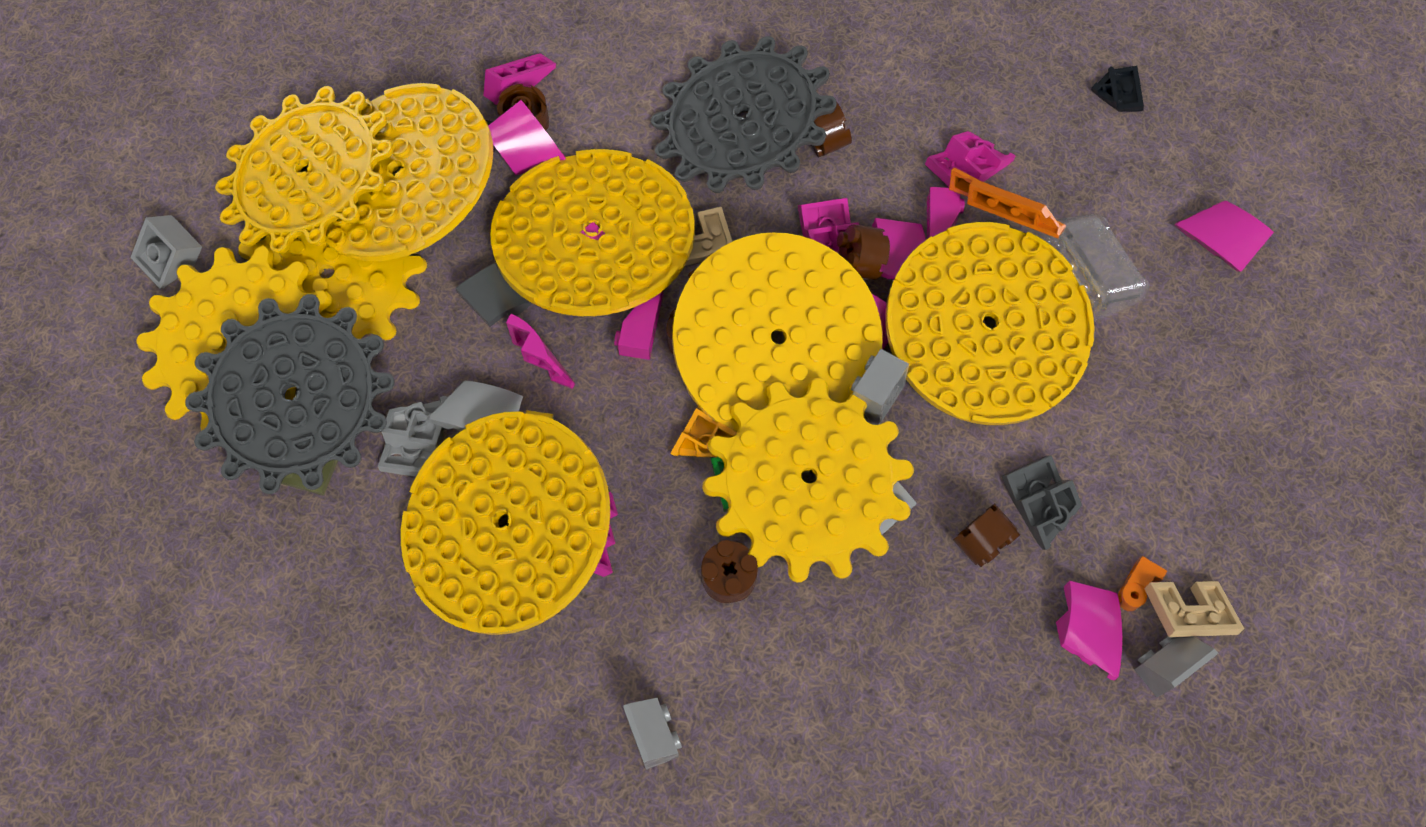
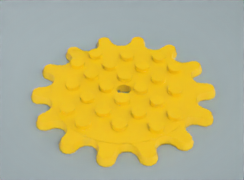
(268, 177)
(366, 286)
(205, 301)
(802, 518)

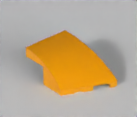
(697, 434)

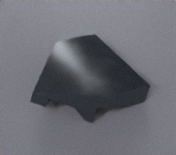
(1121, 89)

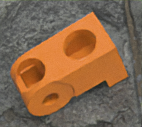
(1133, 593)

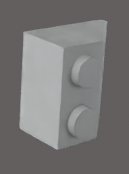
(163, 249)
(880, 384)
(1173, 662)
(651, 732)

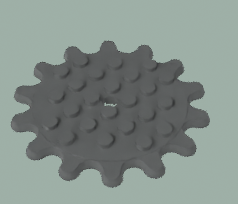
(779, 117)
(250, 385)

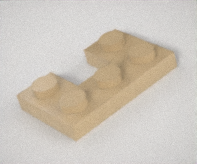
(713, 237)
(1210, 618)

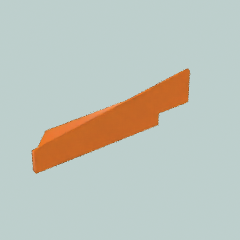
(1005, 204)

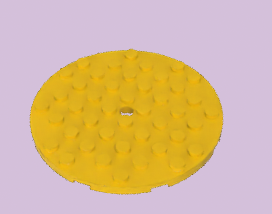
(445, 168)
(564, 271)
(767, 287)
(981, 371)
(556, 531)

